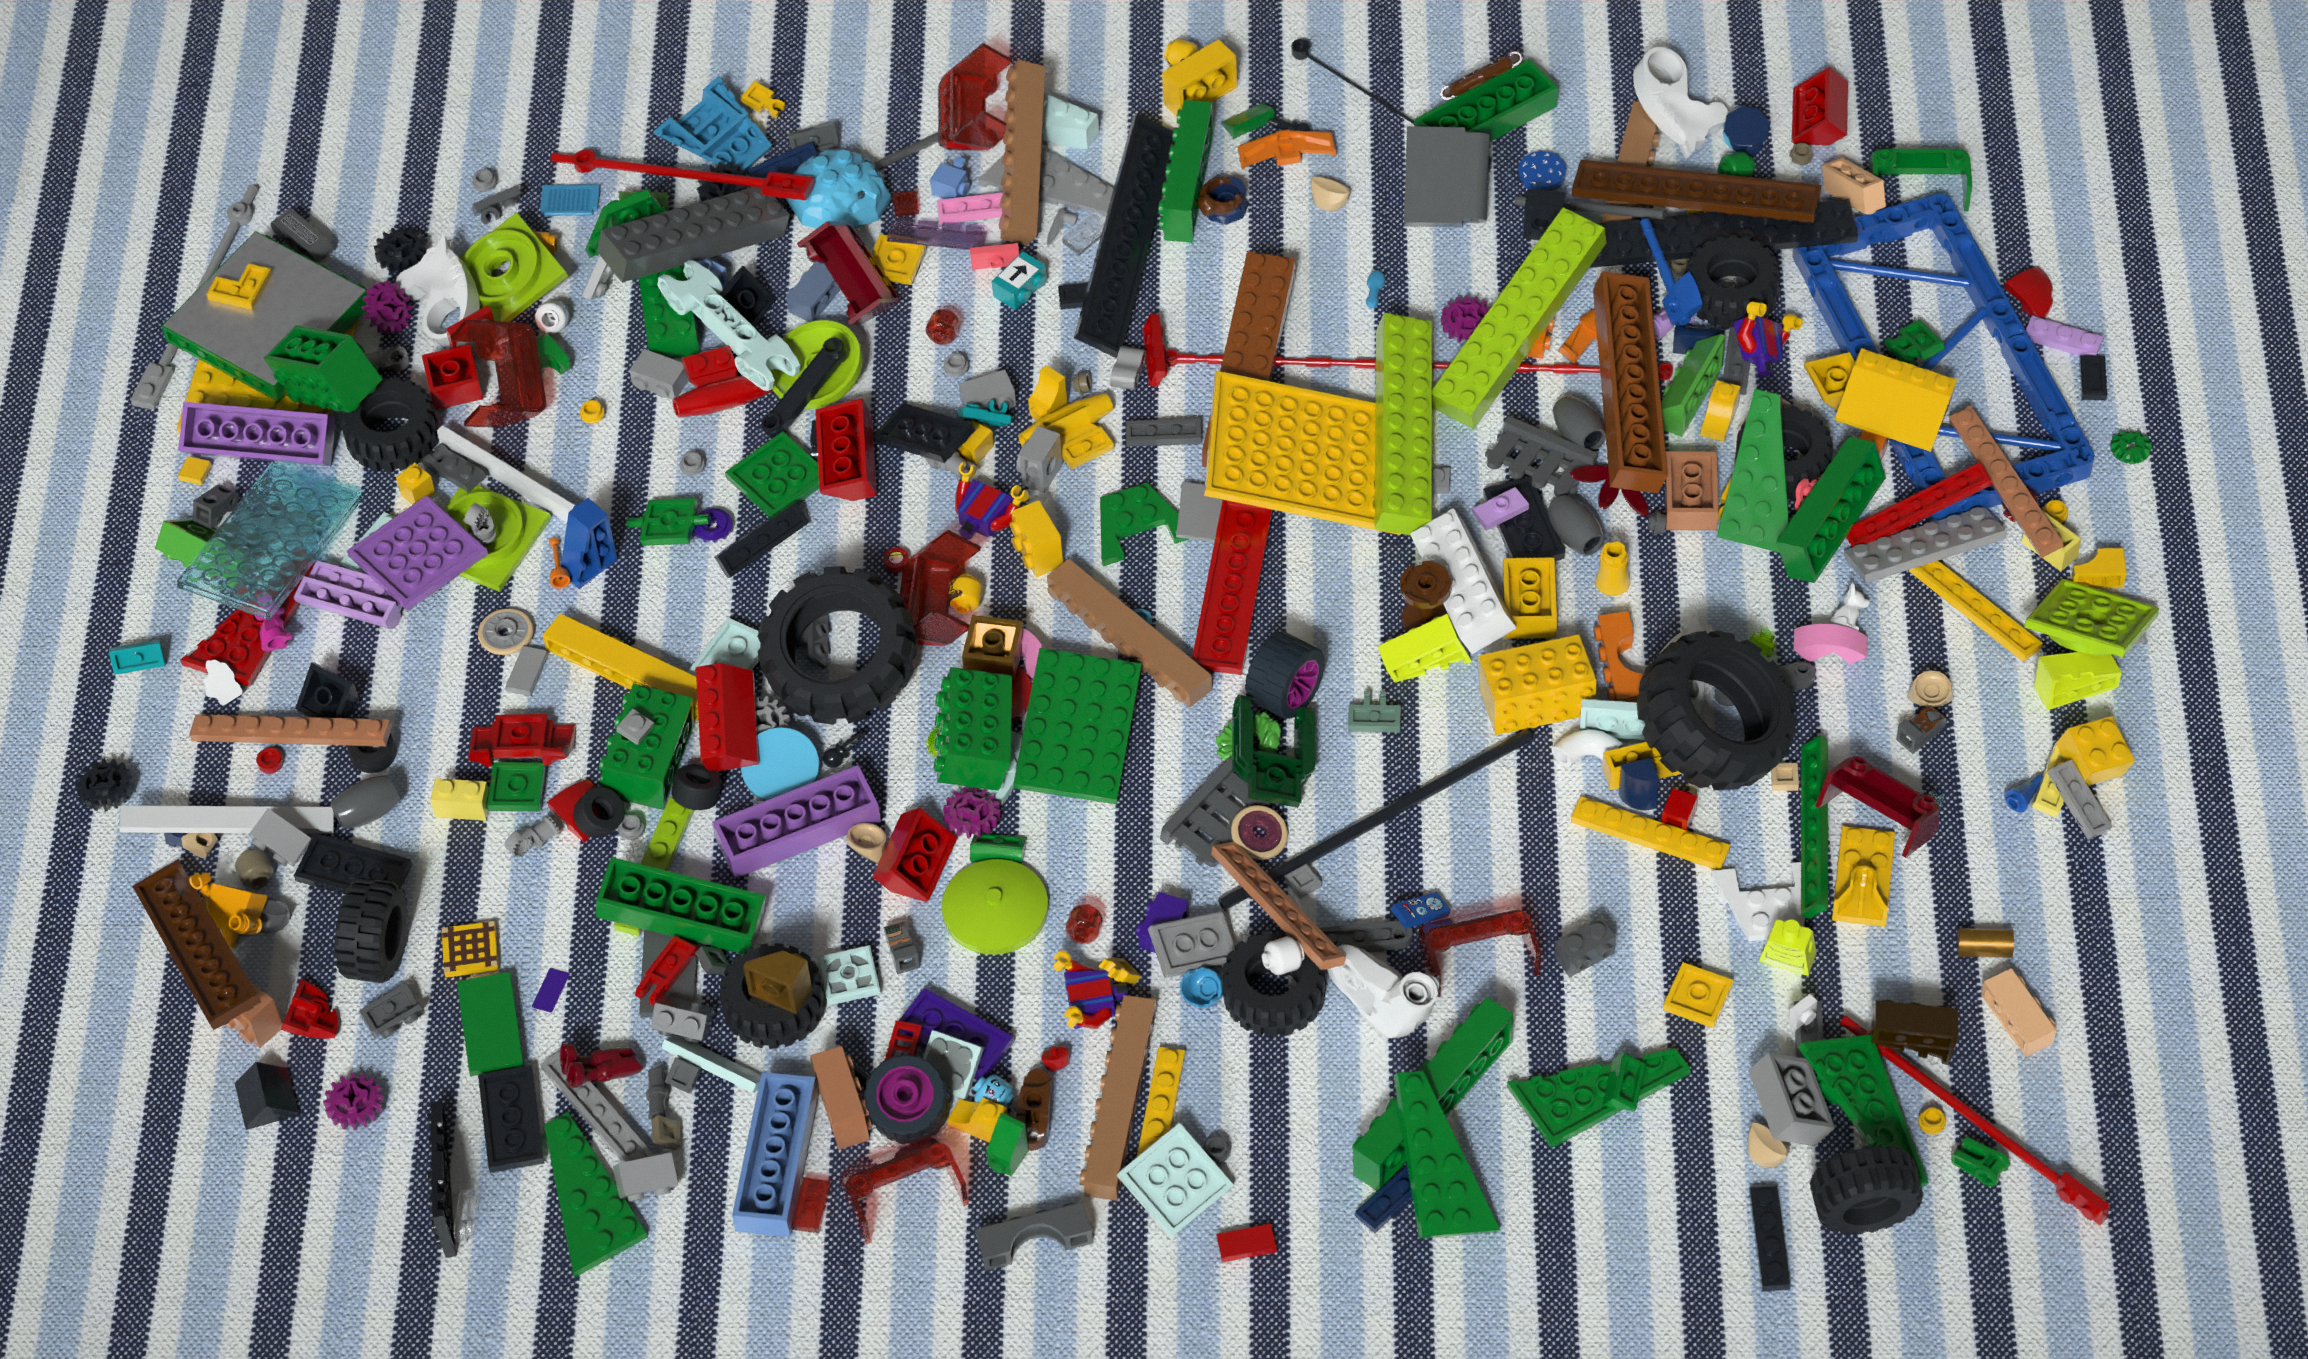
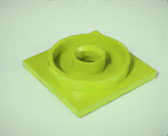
(530, 273)
(515, 528)
(2091, 619)

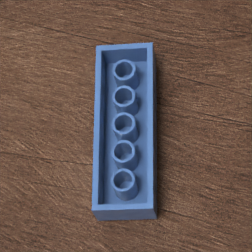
(775, 1154)

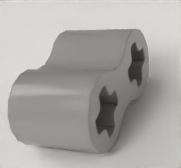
(1128, 368)

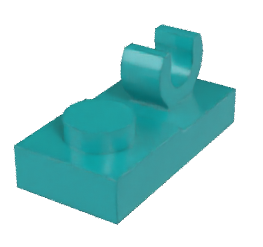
(988, 417)
(136, 657)

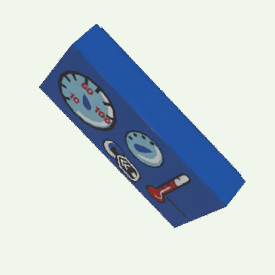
(1421, 910)

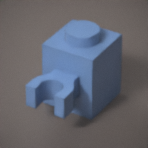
(950, 180)

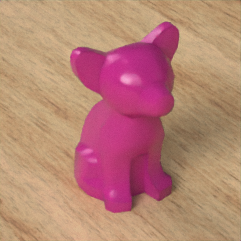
(273, 632)

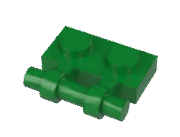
(1921, 343)

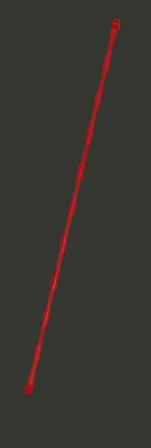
(1371, 364)

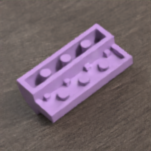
(348, 595)

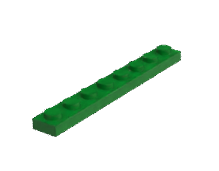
(1814, 828)

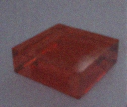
(905, 203)

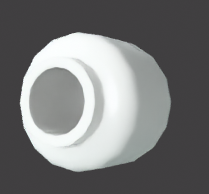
(545, 319)
(1283, 955)

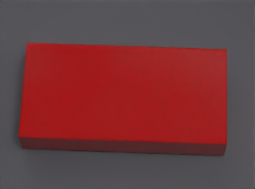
(1246, 1243)

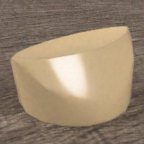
(1329, 194)
(1931, 689)
(867, 840)
(1764, 1149)

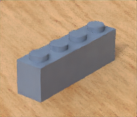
(812, 293)

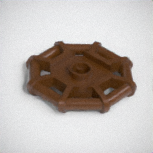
(1481, 75)

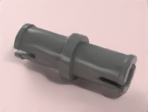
(656, 1093)

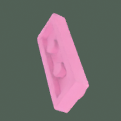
(969, 208)

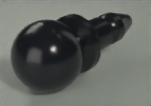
(1294, 126)
(834, 756)

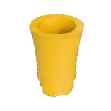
(1613, 572)

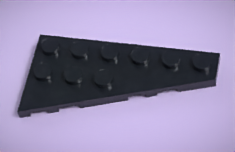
(440, 1181)

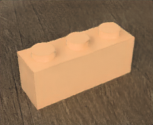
(1851, 182)
(2019, 1012)

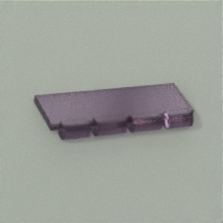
(928, 233)

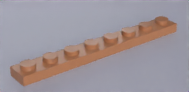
(2006, 482)
(290, 730)
(1278, 905)

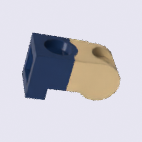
(197, 843)

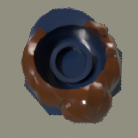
(1223, 200)

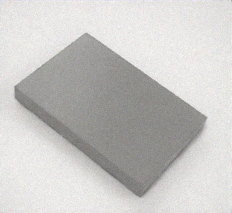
(1192, 943)

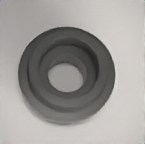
(1657, 523)
(1217, 1143)

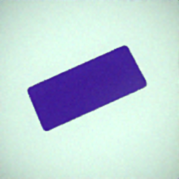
(550, 990)

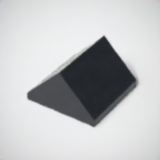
(747, 296)
(327, 694)
(265, 1095)

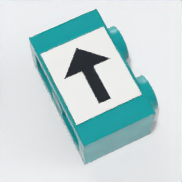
(1019, 280)

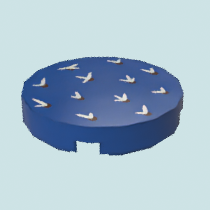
(1542, 171)

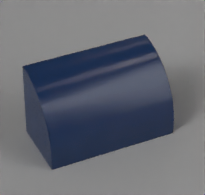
(1686, 337)
(1639, 784)

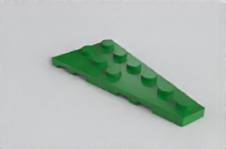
(1757, 493)
(1574, 1098)
(1441, 1180)

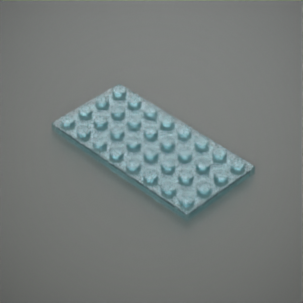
(269, 540)

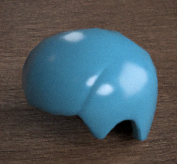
(1201, 987)

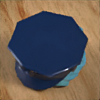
(1745, 130)

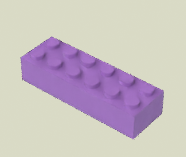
(257, 434)
(795, 821)

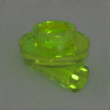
(1765, 641)

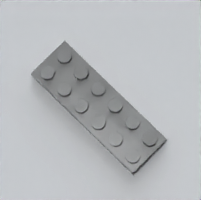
(1925, 544)

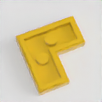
(242, 292)

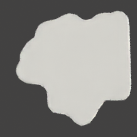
(221, 682)

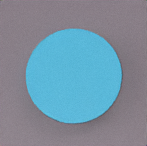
(785, 764)

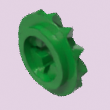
(2136, 453)

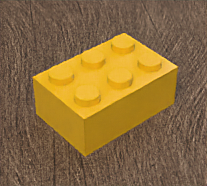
(1200, 77)
(1530, 596)

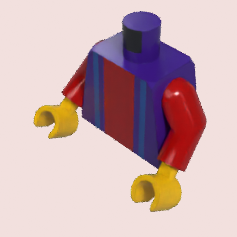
(1762, 339)
(984, 507)
(1088, 993)

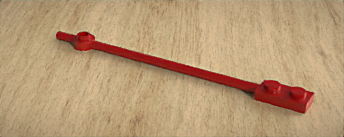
(774, 185)
(2068, 1188)

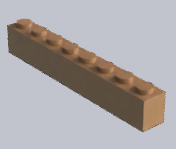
(1636, 149)
(1022, 152)
(1129, 633)
(1119, 1098)

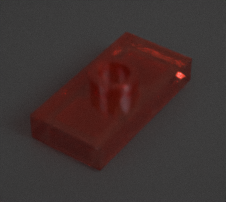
(811, 1205)

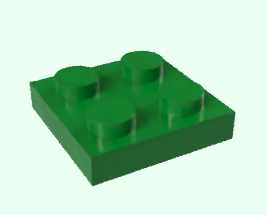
(516, 786)

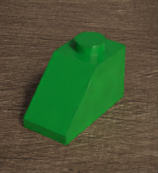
(1007, 1145)

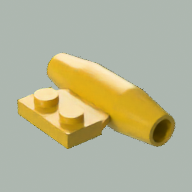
(1078, 435)

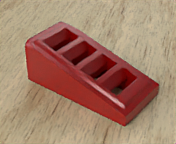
(912, 1050)

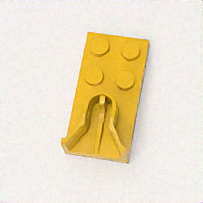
(1863, 876)

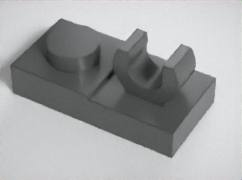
(822, 137)
(488, 205)

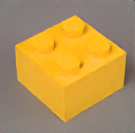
(1036, 539)
(2096, 750)

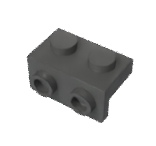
(391, 1011)

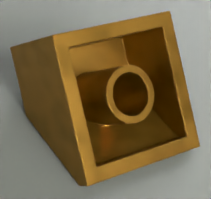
(993, 645)
(779, 979)

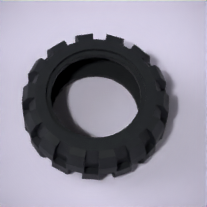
(826, 594)
(1687, 740)

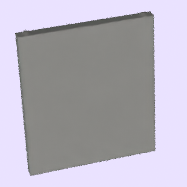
(1197, 513)

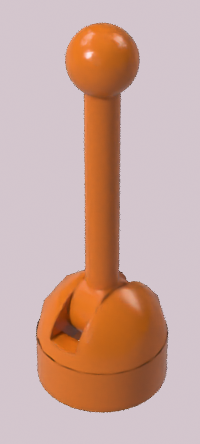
(556, 574)

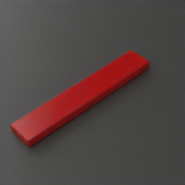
(1920, 505)

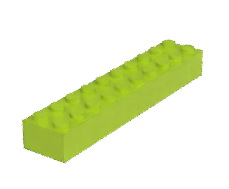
(1518, 318)
(1403, 424)

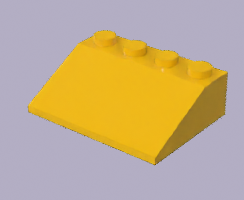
(1896, 400)

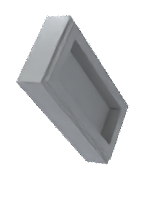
(526, 671)

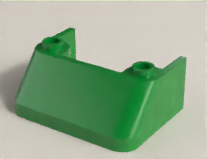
(1924, 163)

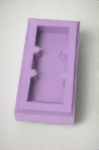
(1500, 508)

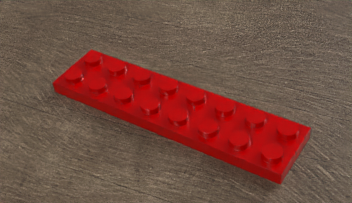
(1232, 587)

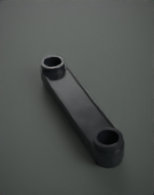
(805, 387)

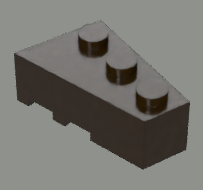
(1915, 1027)

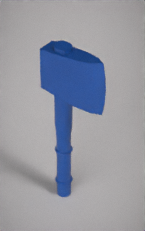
(1683, 296)

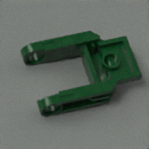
(1272, 775)

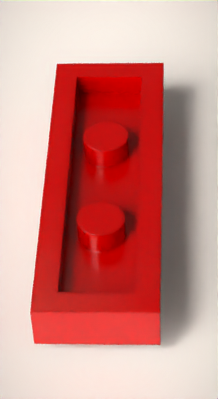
(1155, 350)

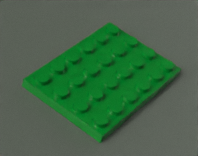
(1077, 726)

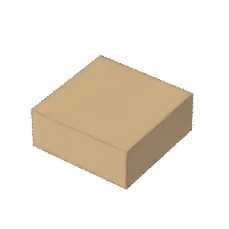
(1785, 777)

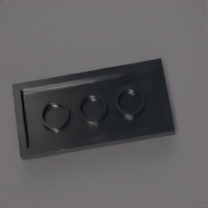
(924, 432)
(1531, 531)
(337, 863)
(510, 1119)

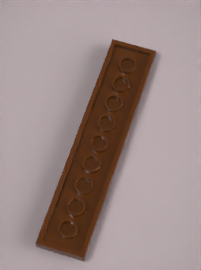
(1697, 190)
(196, 945)

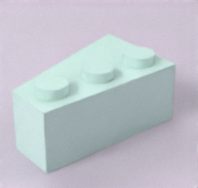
(1068, 124)

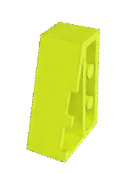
(1423, 649)
(2074, 676)

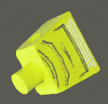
(1790, 947)

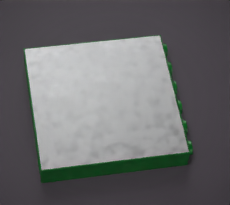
(239, 337)

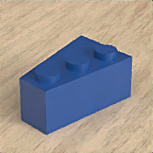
(587, 543)

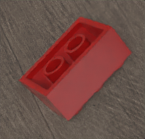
(1820, 109)
(915, 855)

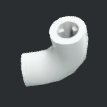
(1584, 743)

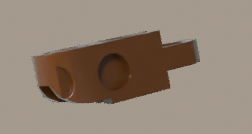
(1036, 1090)

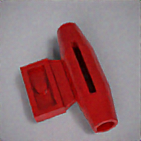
(715, 384)

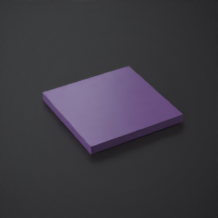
(417, 552)

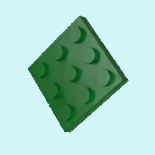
(776, 475)

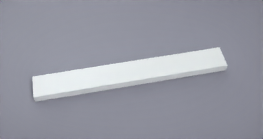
(505, 473)
(219, 818)

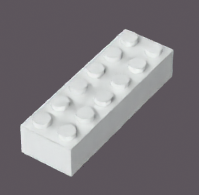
(1474, 599)

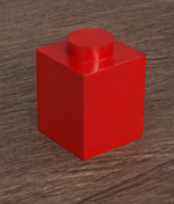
(1680, 809)

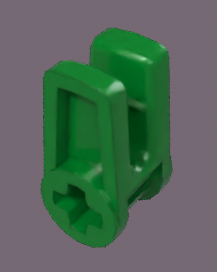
(1980, 1161)

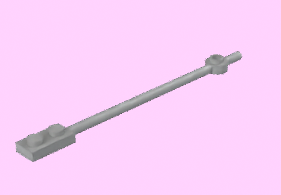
(159, 375)

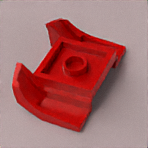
(521, 737)

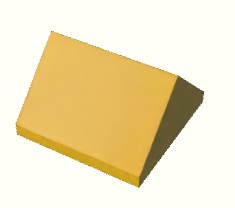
(1831, 377)

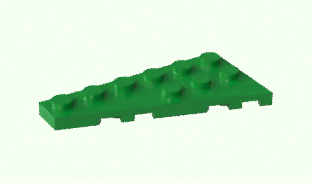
(1862, 1089)
(592, 1213)

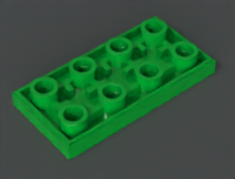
(490, 1024)

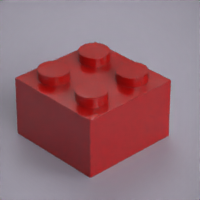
(452, 377)

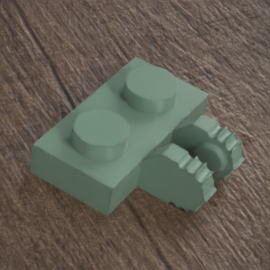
(1374, 717)

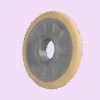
(498, 644)

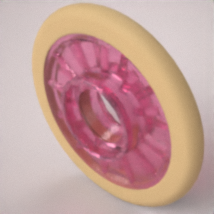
(1262, 817)

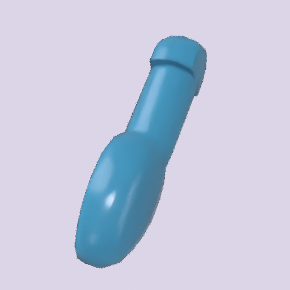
(1375, 283)

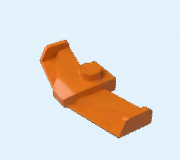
(1286, 147)
(1580, 337)

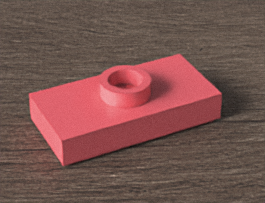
(993, 256)

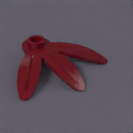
(1608, 494)

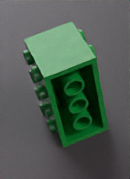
(323, 369)
(973, 728)
(647, 770)

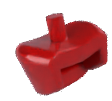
(1056, 1058)

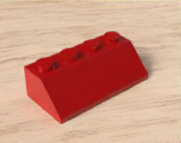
(846, 451)
(726, 717)

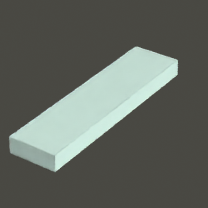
(712, 1062)

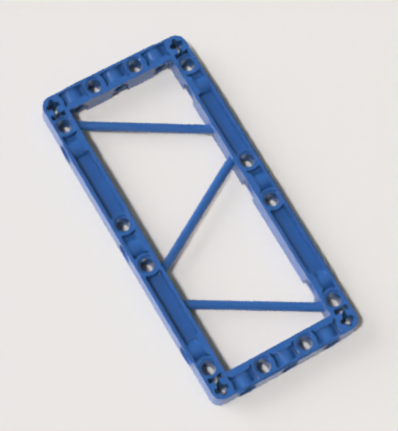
(1992, 307)

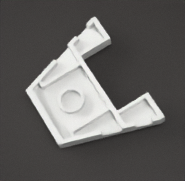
(1758, 909)

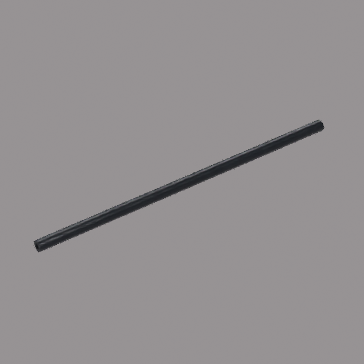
(1386, 813)

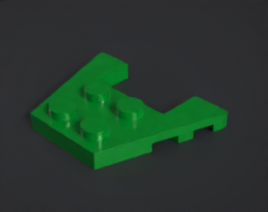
(621, 211)
(1132, 513)

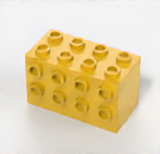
(1535, 684)

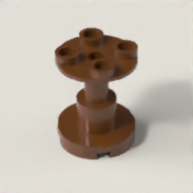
(1425, 591)

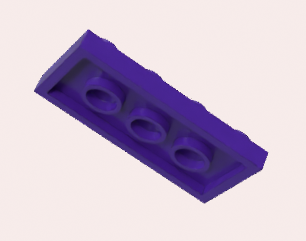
(943, 1016)

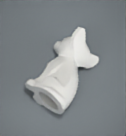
(1849, 612)

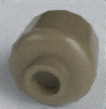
(254, 868)

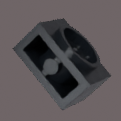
(1540, 211)

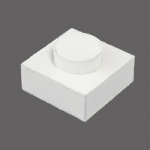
(1803, 1012)

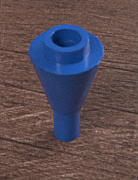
(2021, 796)

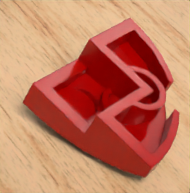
(2033, 290)
(564, 803)
(310, 1013)

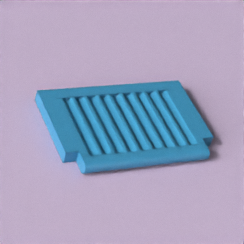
(570, 200)

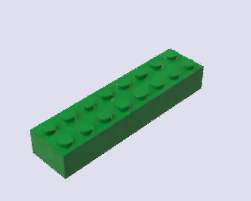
(1451, 1075)

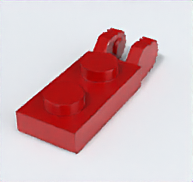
(666, 969)

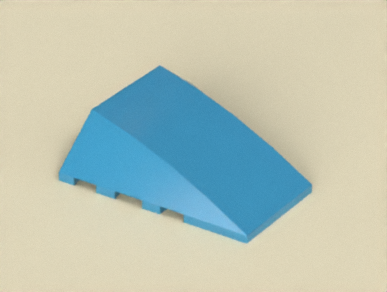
(717, 130)

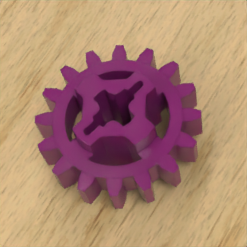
(387, 307)
(1466, 317)
(971, 812)
(353, 1101)

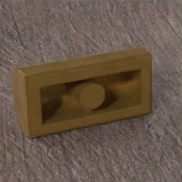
(1985, 942)

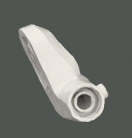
(1381, 993)

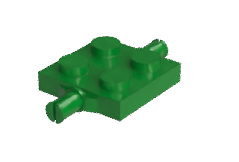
(669, 521)

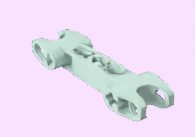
(754, 352)

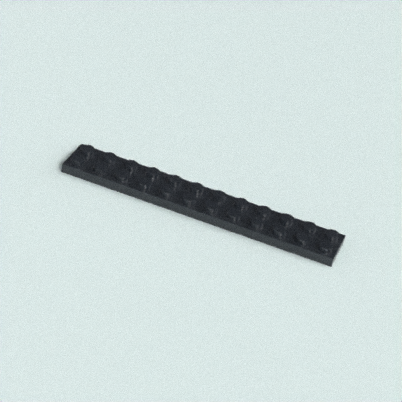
(1685, 233)
(1125, 237)

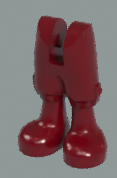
(599, 1065)

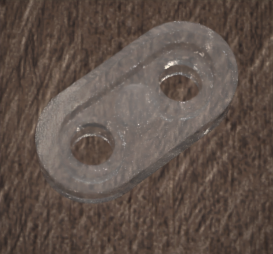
(464, 1223)

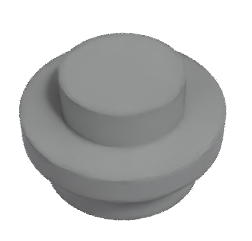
(483, 180)
(955, 365)
(692, 464)
(631, 827)

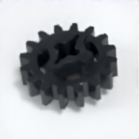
(710, 190)
(400, 249)
(104, 784)

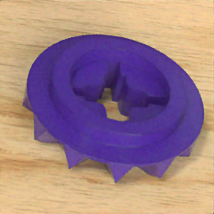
(723, 522)

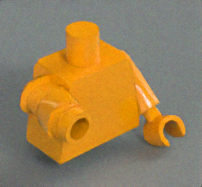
(232, 908)

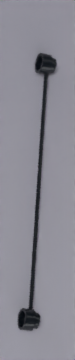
(1301, 50)

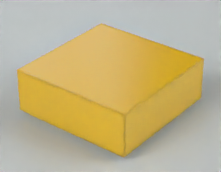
(194, 470)

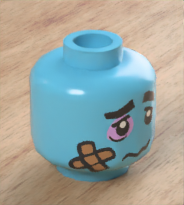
(995, 1090)

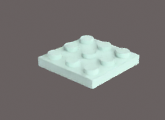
(1175, 1180)

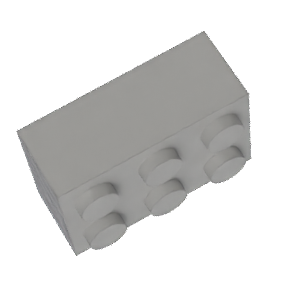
(1791, 1099)

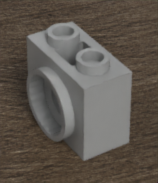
(1040, 459)

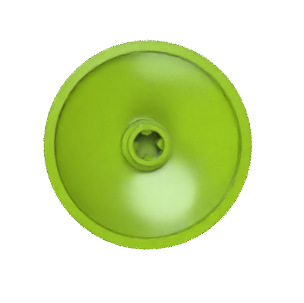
(805, 344)
(995, 906)

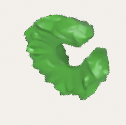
(1263, 727)

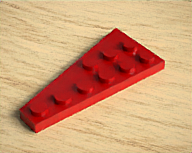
(239, 643)

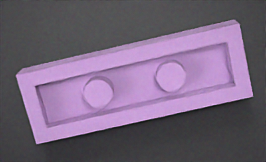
(2063, 337)

